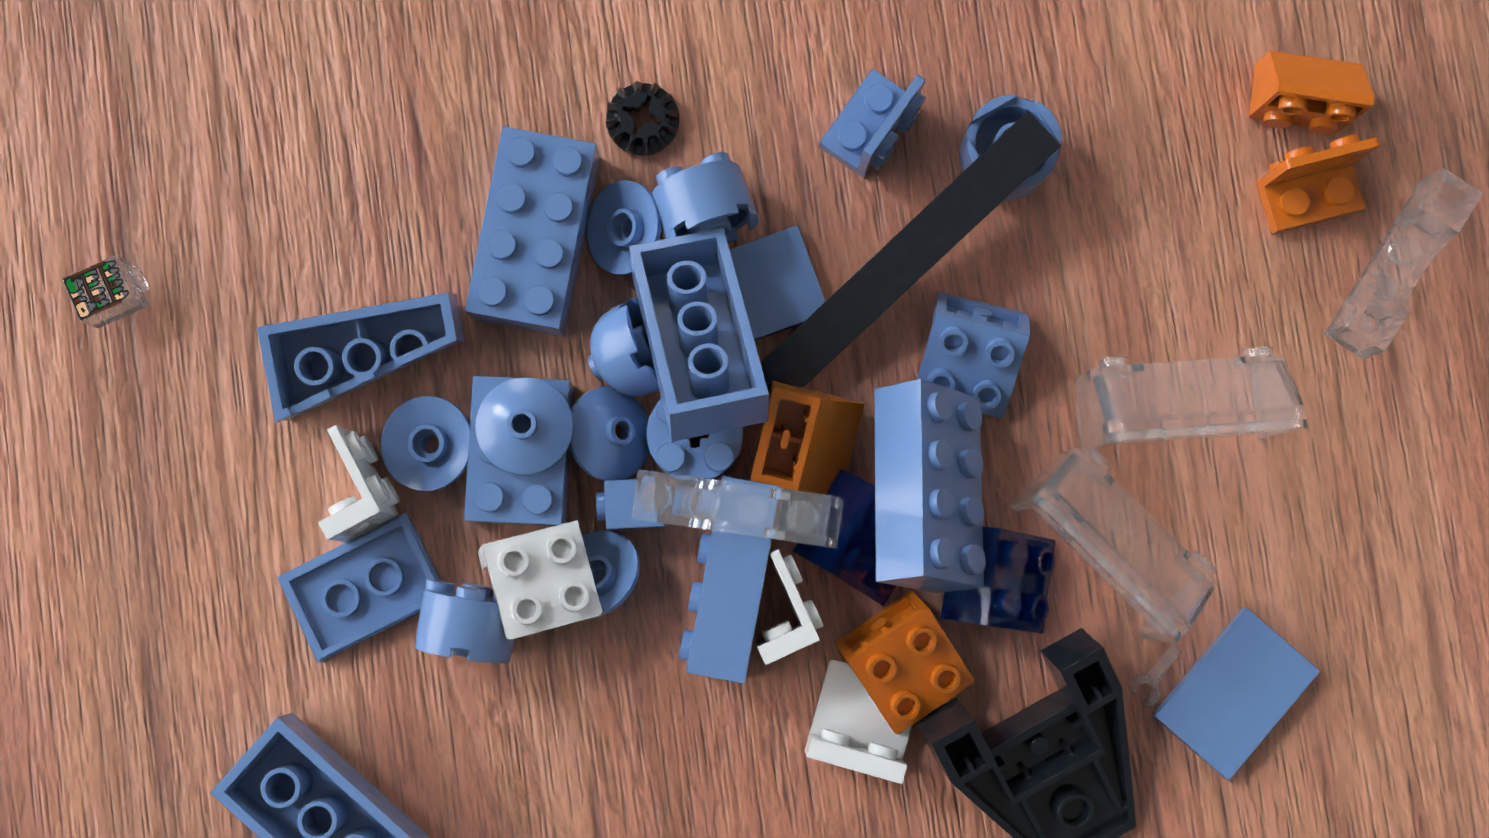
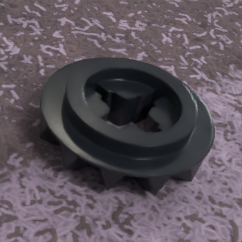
(651, 137)

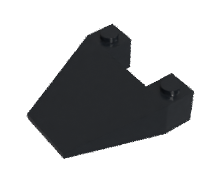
(1054, 764)

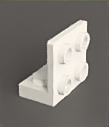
(353, 517)
(541, 580)
(782, 638)
(852, 730)

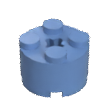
(993, 121)
(704, 198)
(709, 461)
(462, 623)

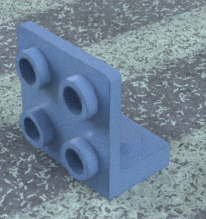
(869, 122)
(975, 350)

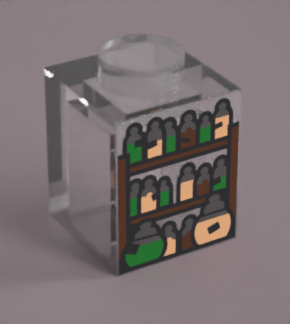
(107, 291)

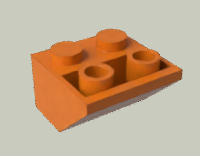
(1309, 92)
(805, 439)

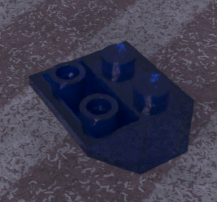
(856, 547)
(1014, 584)

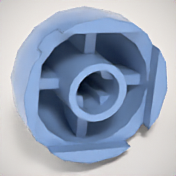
(622, 351)

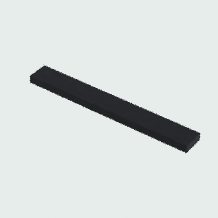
(911, 253)

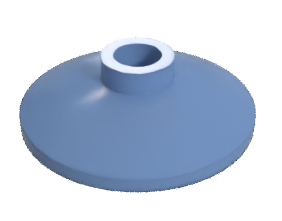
(621, 218)
(594, 436)
(406, 441)
(544, 441)
(615, 560)

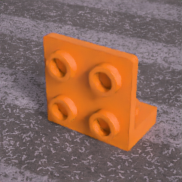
(1314, 185)
(904, 661)

